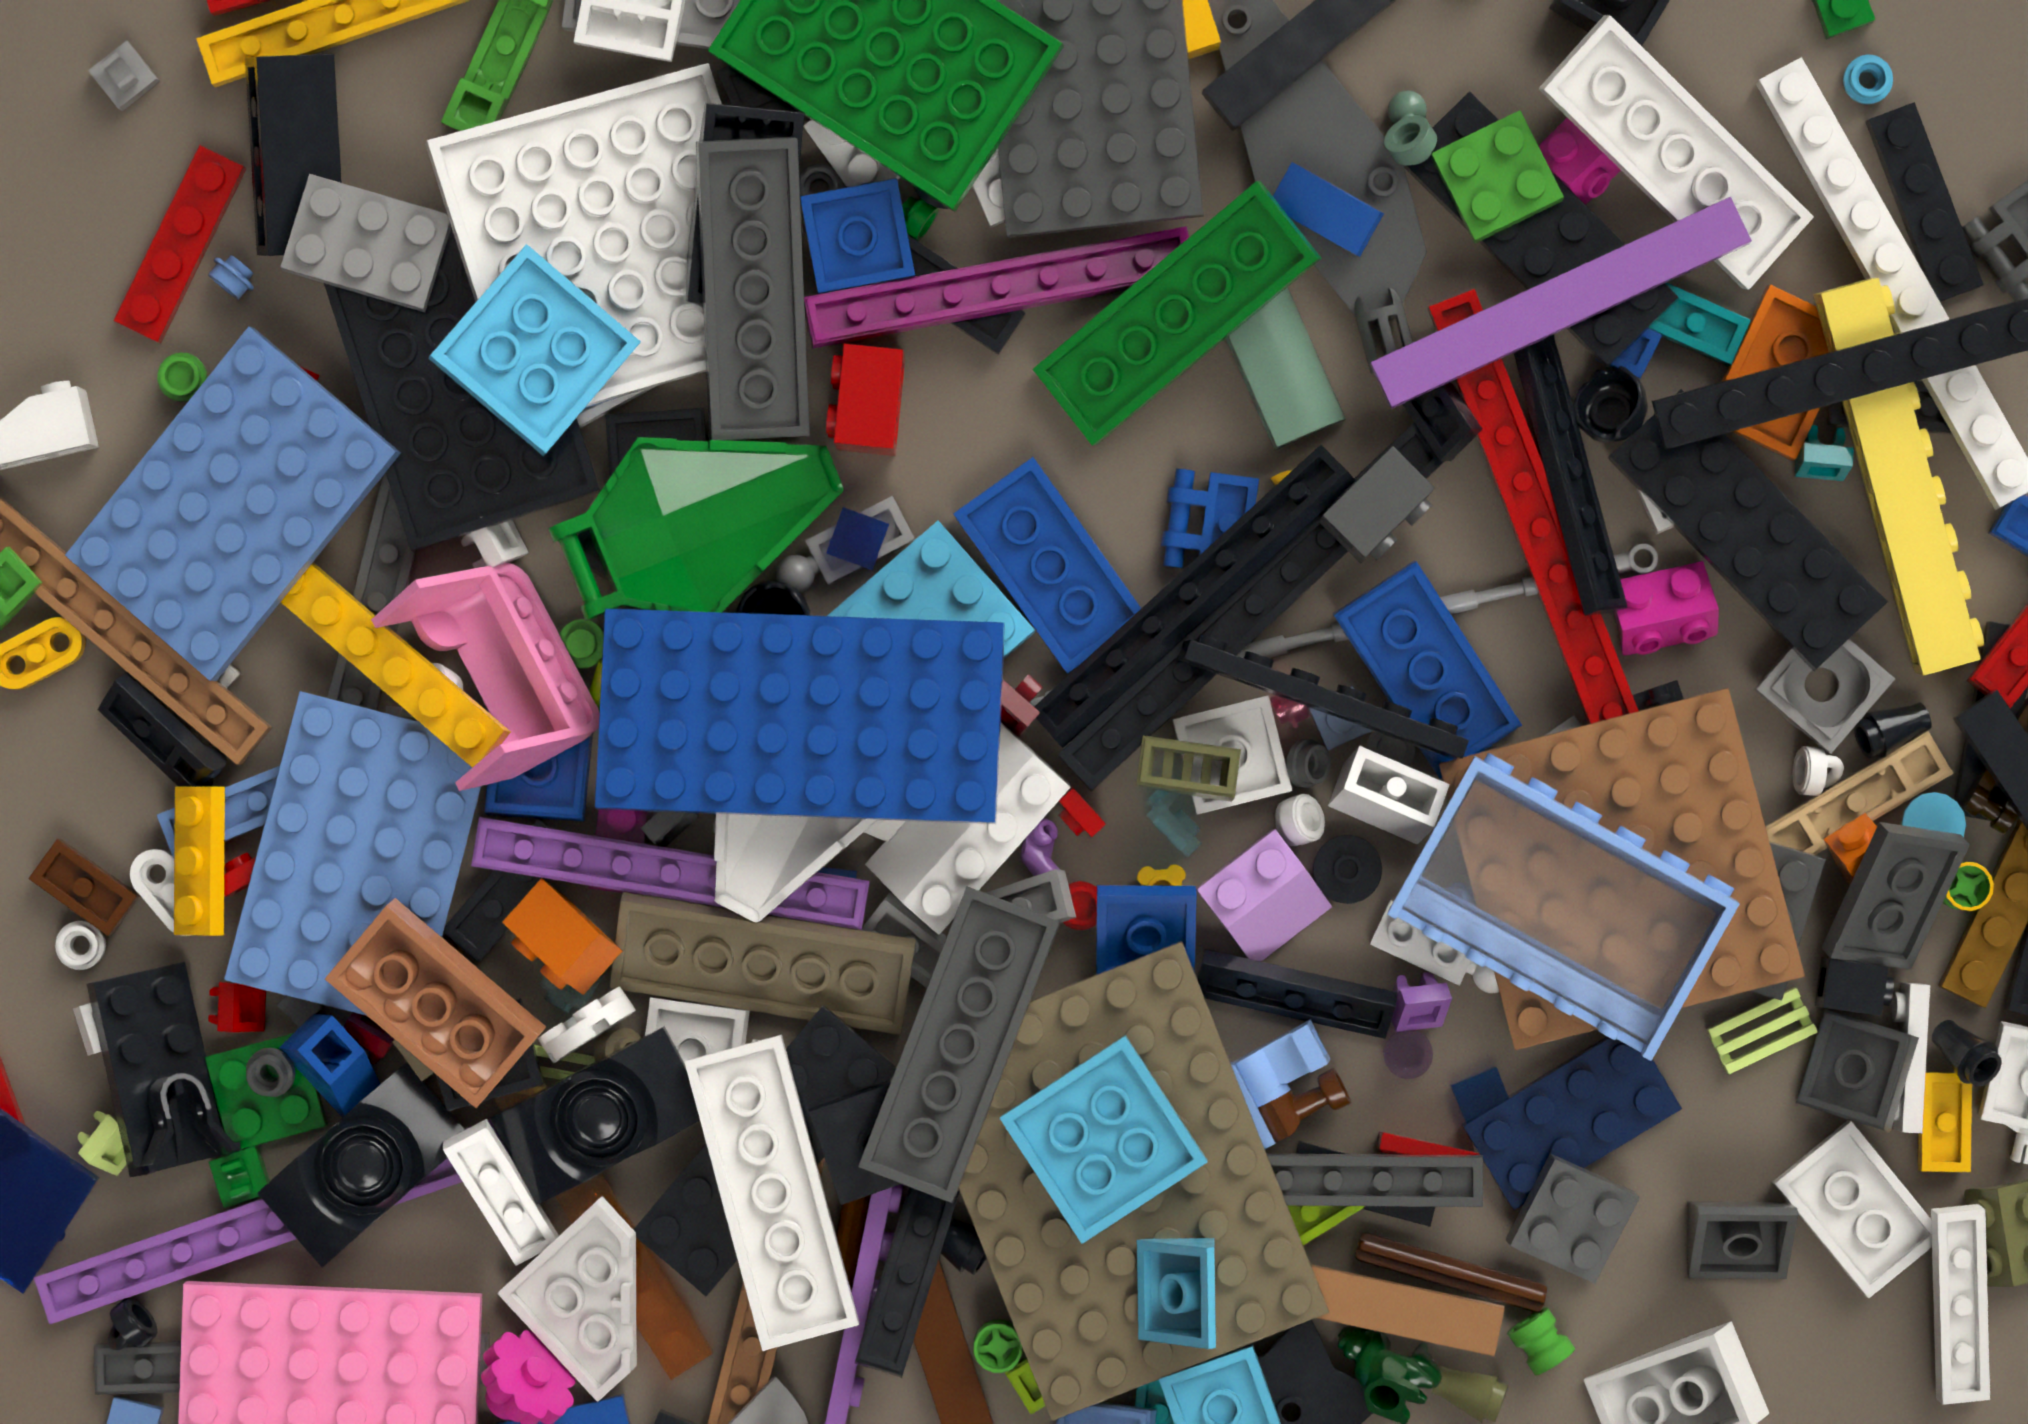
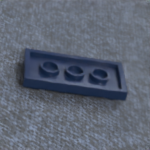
(1573, 1113)

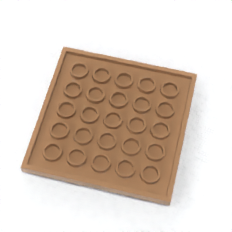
(1687, 790)

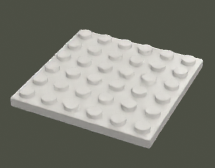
(603, 199)

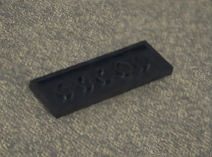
(1550, 244)
(1753, 539)
(689, 1219)

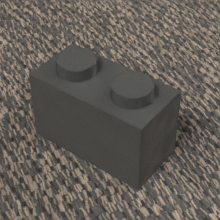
(1378, 505)

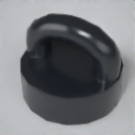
(131, 1325)

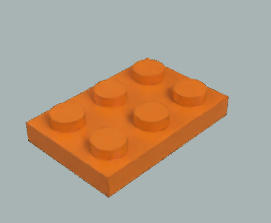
(1779, 334)

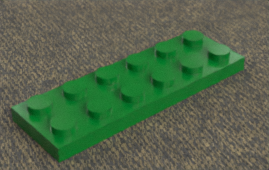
(1177, 313)

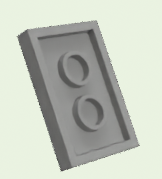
(366, 243)

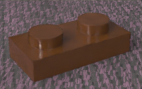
(84, 887)

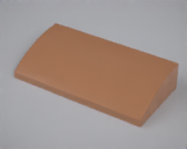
(435, 1002)

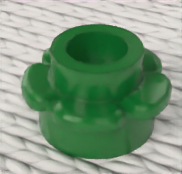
(918, 217)

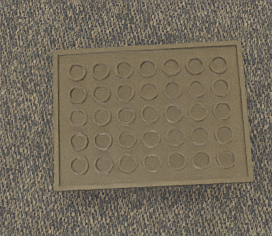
(1081, 1300)

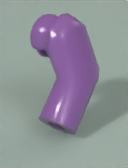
(1038, 848)

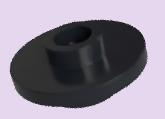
(1347, 869)

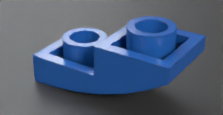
(1327, 209)

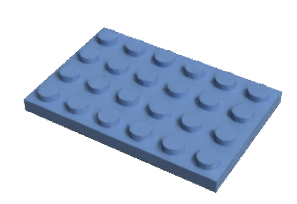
(232, 504)
(352, 823)

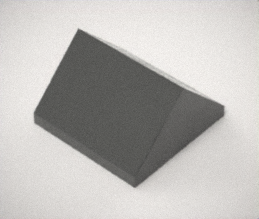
(1740, 1239)

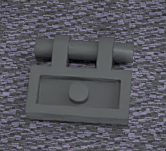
(2013, 222)

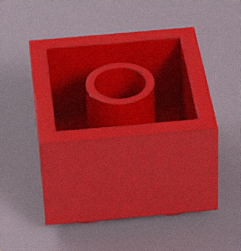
(867, 400)

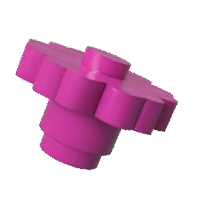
(526, 1380)

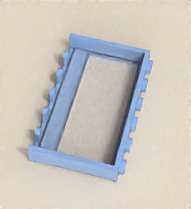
(1565, 905)

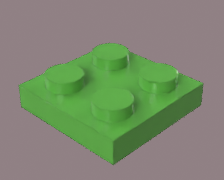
(1497, 176)

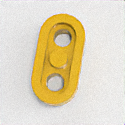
(39, 653)

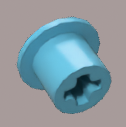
(1936, 813)

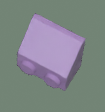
(1263, 896)

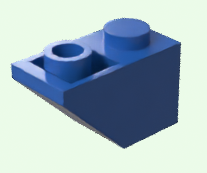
(331, 1062)

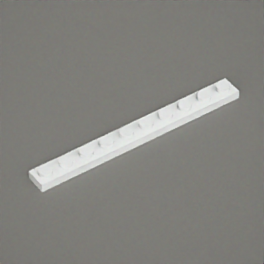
(1884, 254)

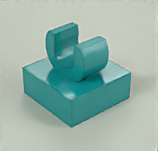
(1822, 460)

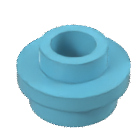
(1878, 68)

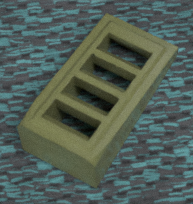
(1229, 769)

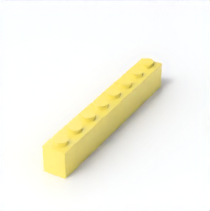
(1903, 492)

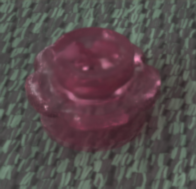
(1289, 711)

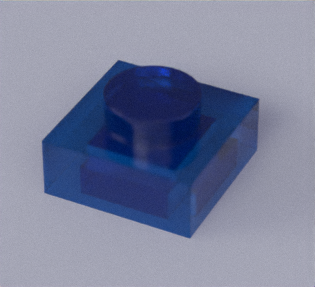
(857, 539)

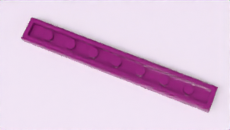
(986, 288)

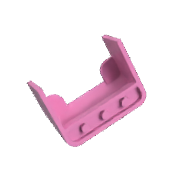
(511, 657)

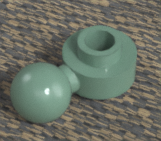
(1411, 136)

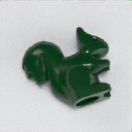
(1386, 1375)

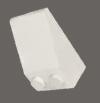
(1682, 1383)

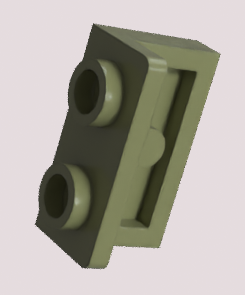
(2005, 1231)

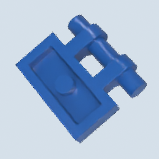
(1224, 504)

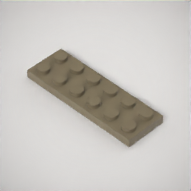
(761, 965)

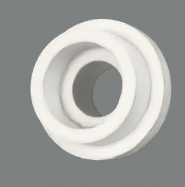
(66, 951)

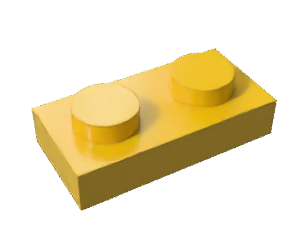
(1946, 1124)

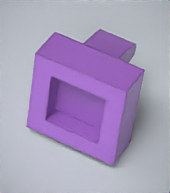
(1420, 1005)

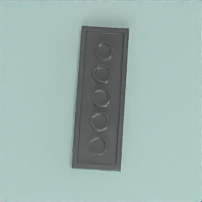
(753, 288)
(959, 1044)

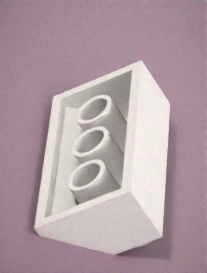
(935, 861)

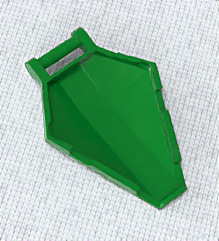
(695, 521)

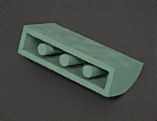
(1284, 373)

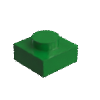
(1843, 15)

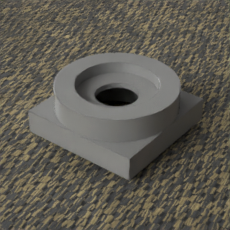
(1828, 722)

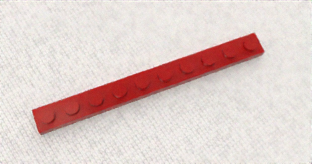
(1536, 525)

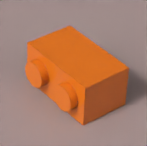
(561, 937)

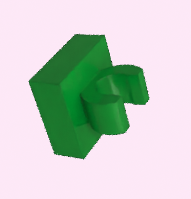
(239, 1176)

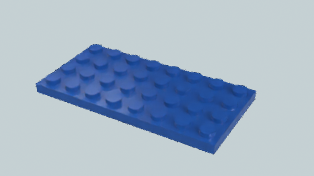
(800, 716)

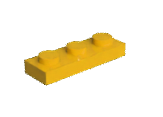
(199, 861)

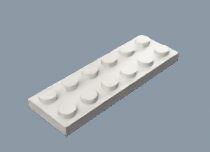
(1672, 144)
(772, 1192)

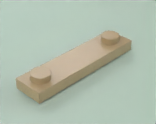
(1869, 791)

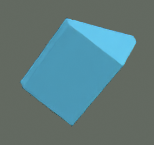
(1177, 1291)

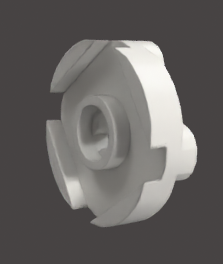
(586, 1024)

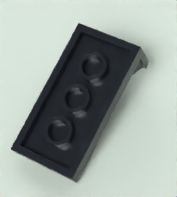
(157, 1070)

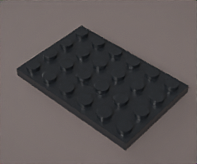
(454, 451)

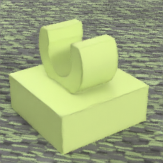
(104, 1146)

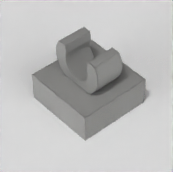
(124, 76)

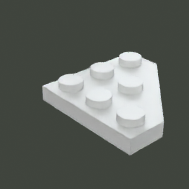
(584, 1298)

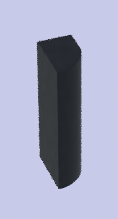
(290, 137)

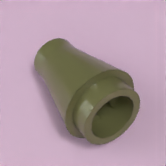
(1472, 1392)

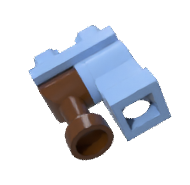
(1266, 1076)

